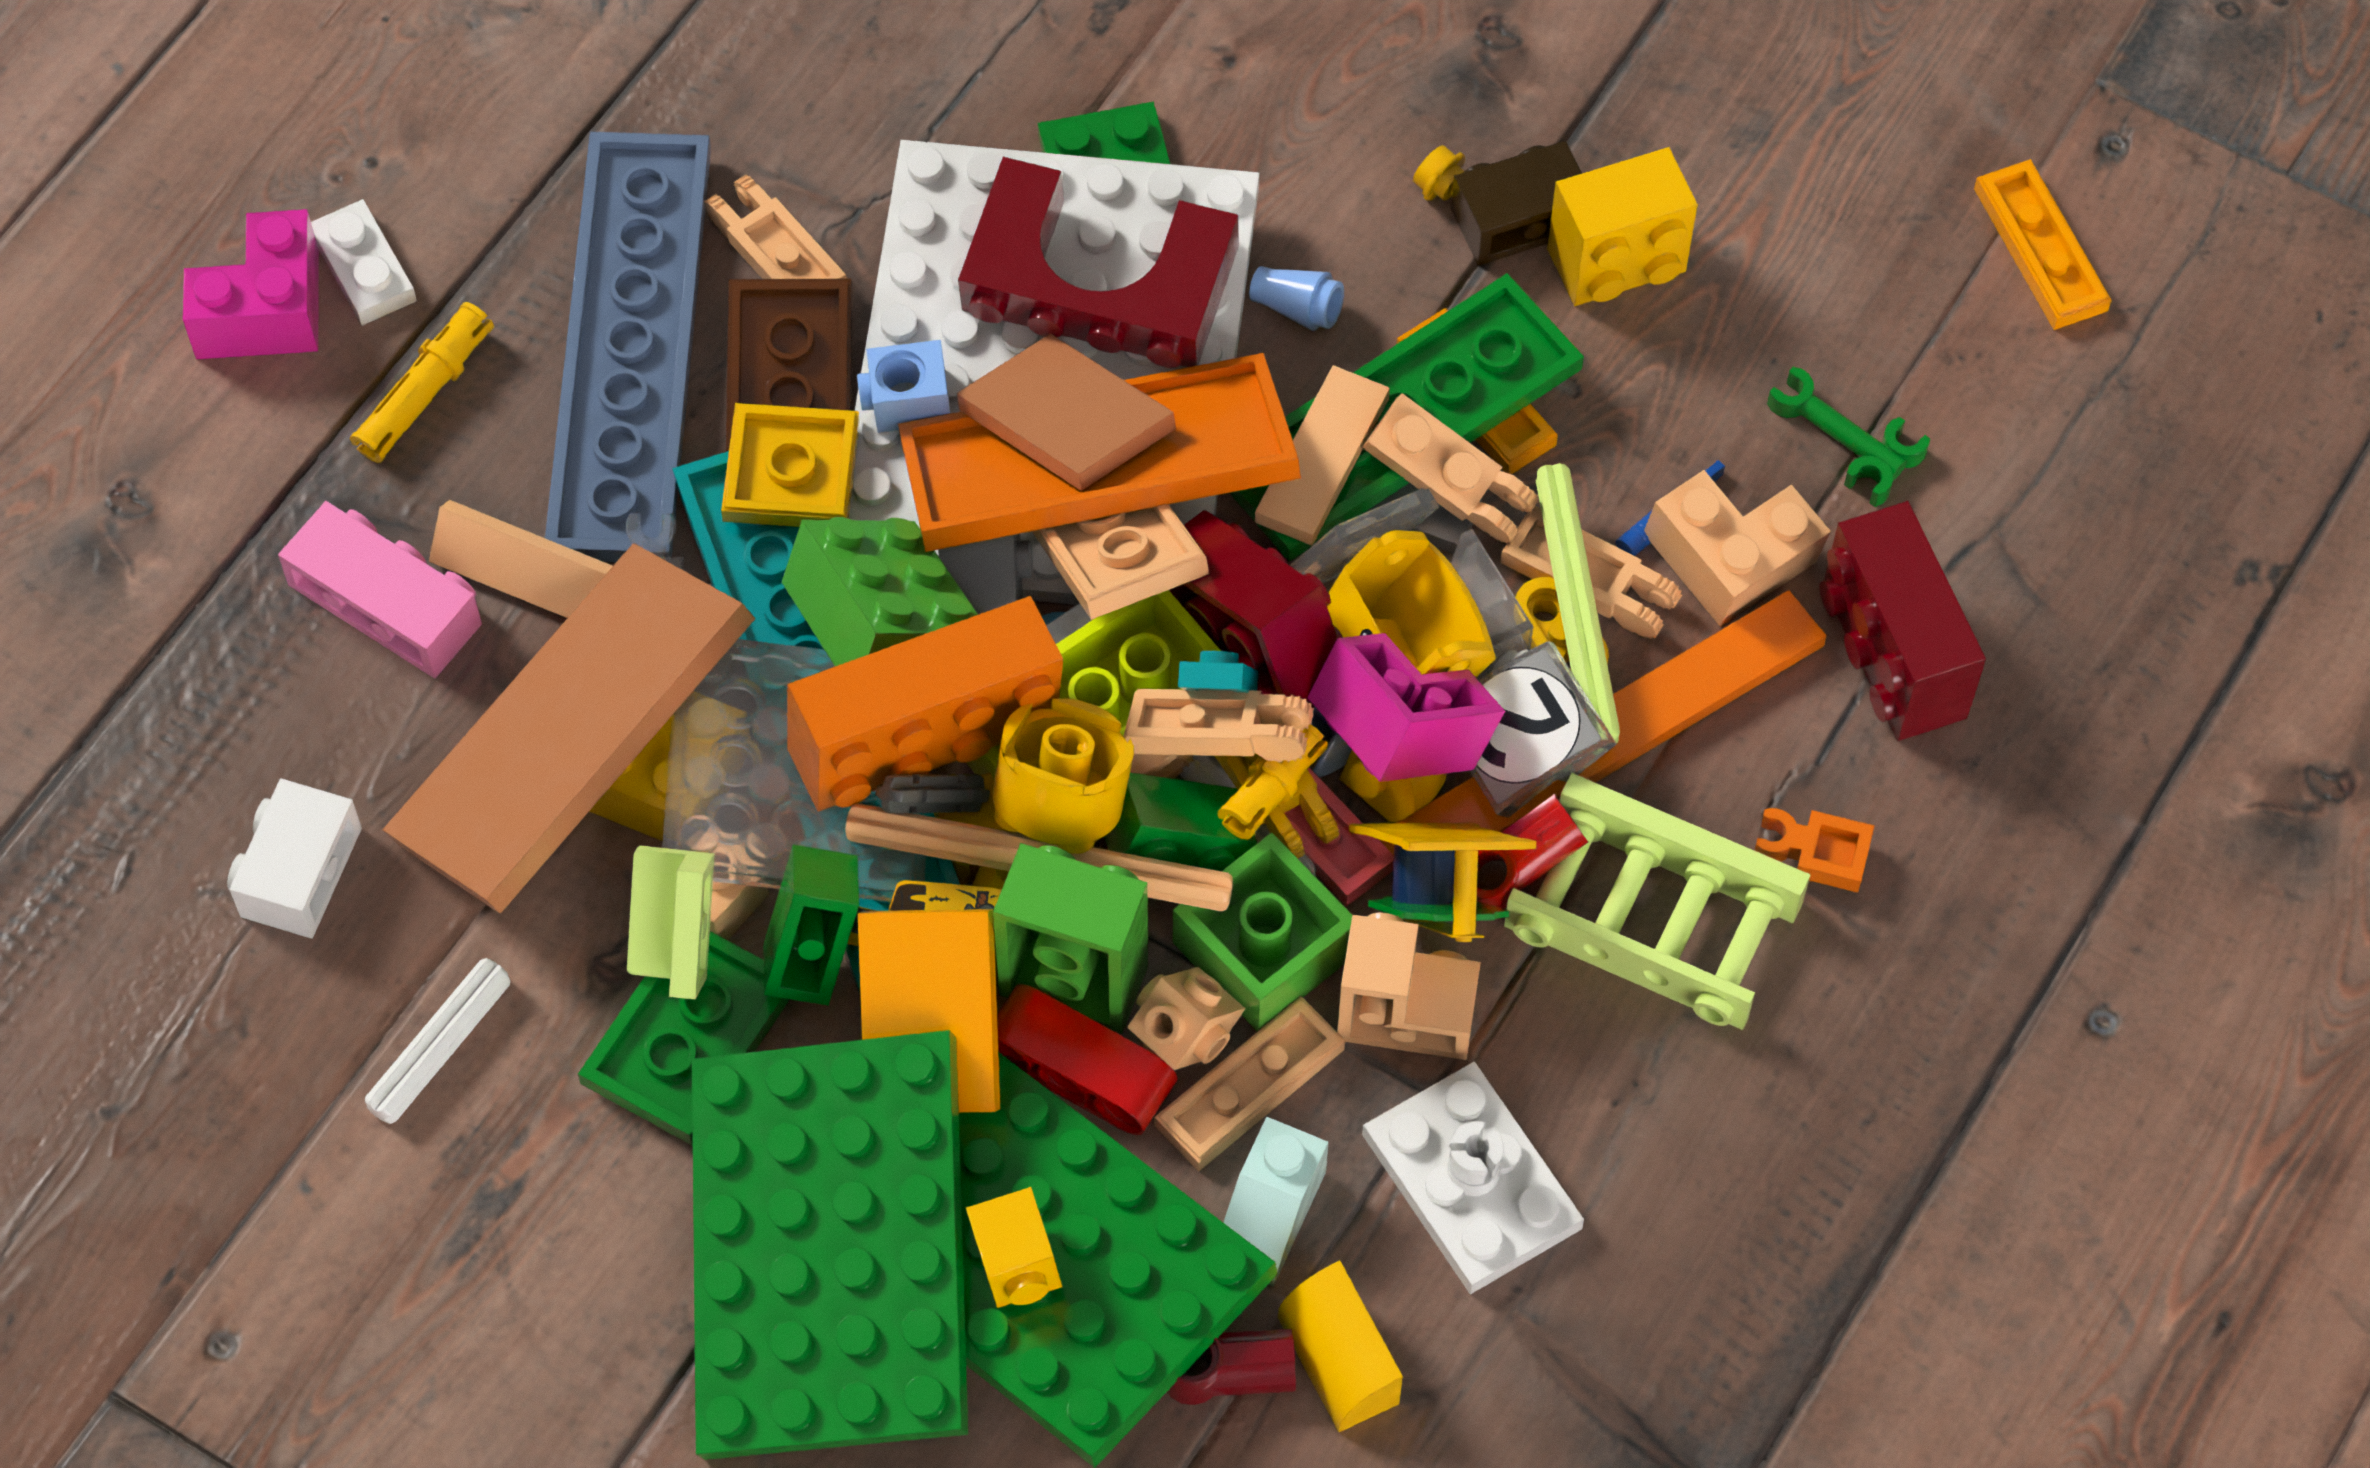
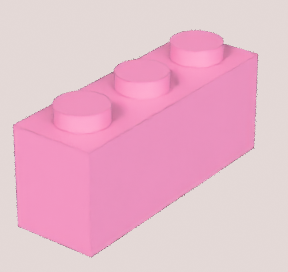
(381, 588)

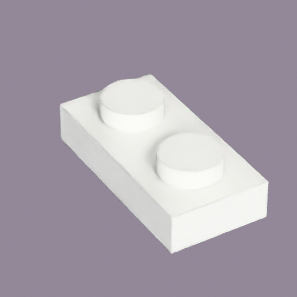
(363, 262)

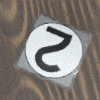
(1543, 733)

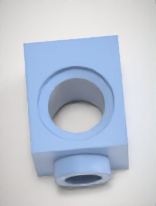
(904, 363)

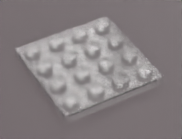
(738, 787)

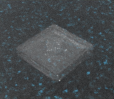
(1347, 539)

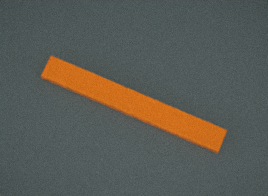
(1666, 701)

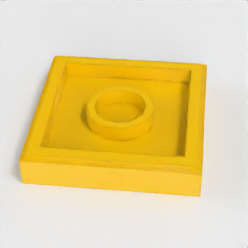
(789, 464)

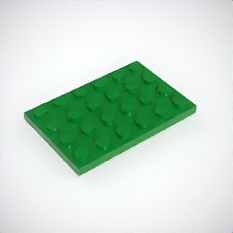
(828, 1246)
(1137, 1265)

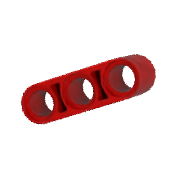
(1083, 1060)

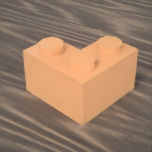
(1730, 557)
(1405, 996)

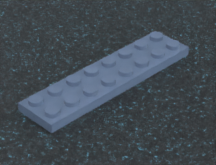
(628, 340)

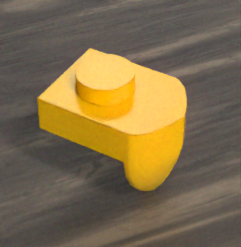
(1393, 798)

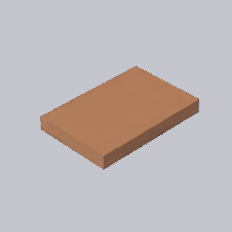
(1066, 411)

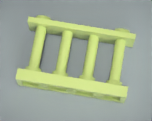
(1707, 864)

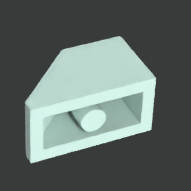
(1277, 1188)

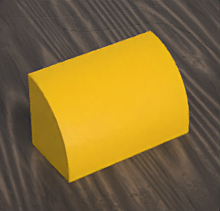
(1341, 1348)

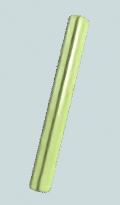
(1575, 591)

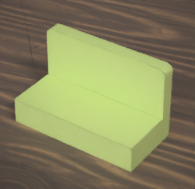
(671, 917)

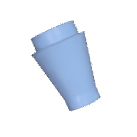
(1302, 296)

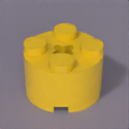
(1062, 774)

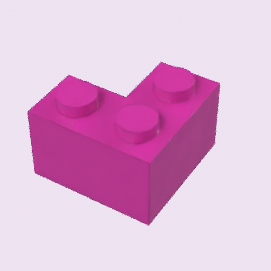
(266, 302)
(1398, 717)

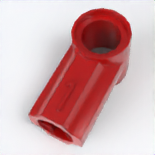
(1555, 841)

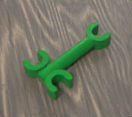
(1876, 459)

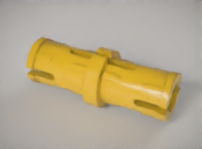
(1268, 786)

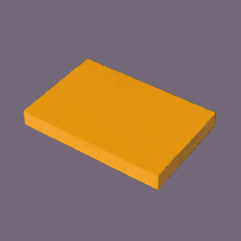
(931, 976)

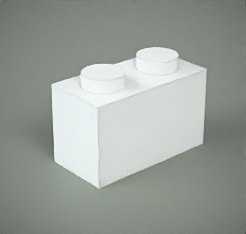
(294, 857)

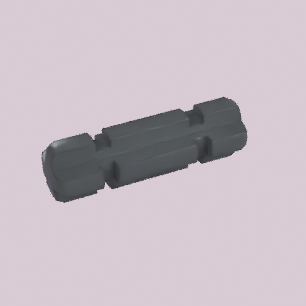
(932, 793)

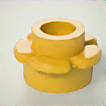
(1437, 173)

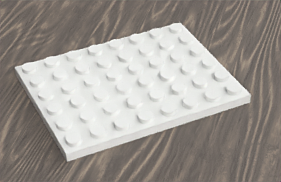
(1102, 241)

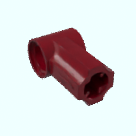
(1242, 1365)

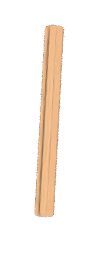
(998, 849)

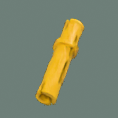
(435, 366)

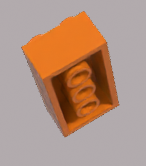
(919, 702)

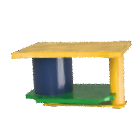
(1438, 873)

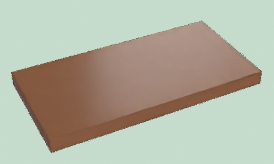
(568, 726)

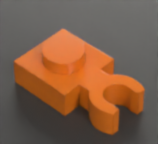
(1826, 848)

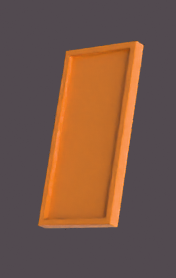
(983, 488)

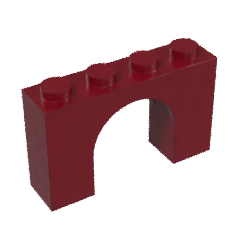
(1156, 317)

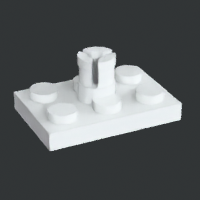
(1472, 1177)

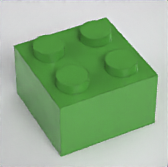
(1273, 938)

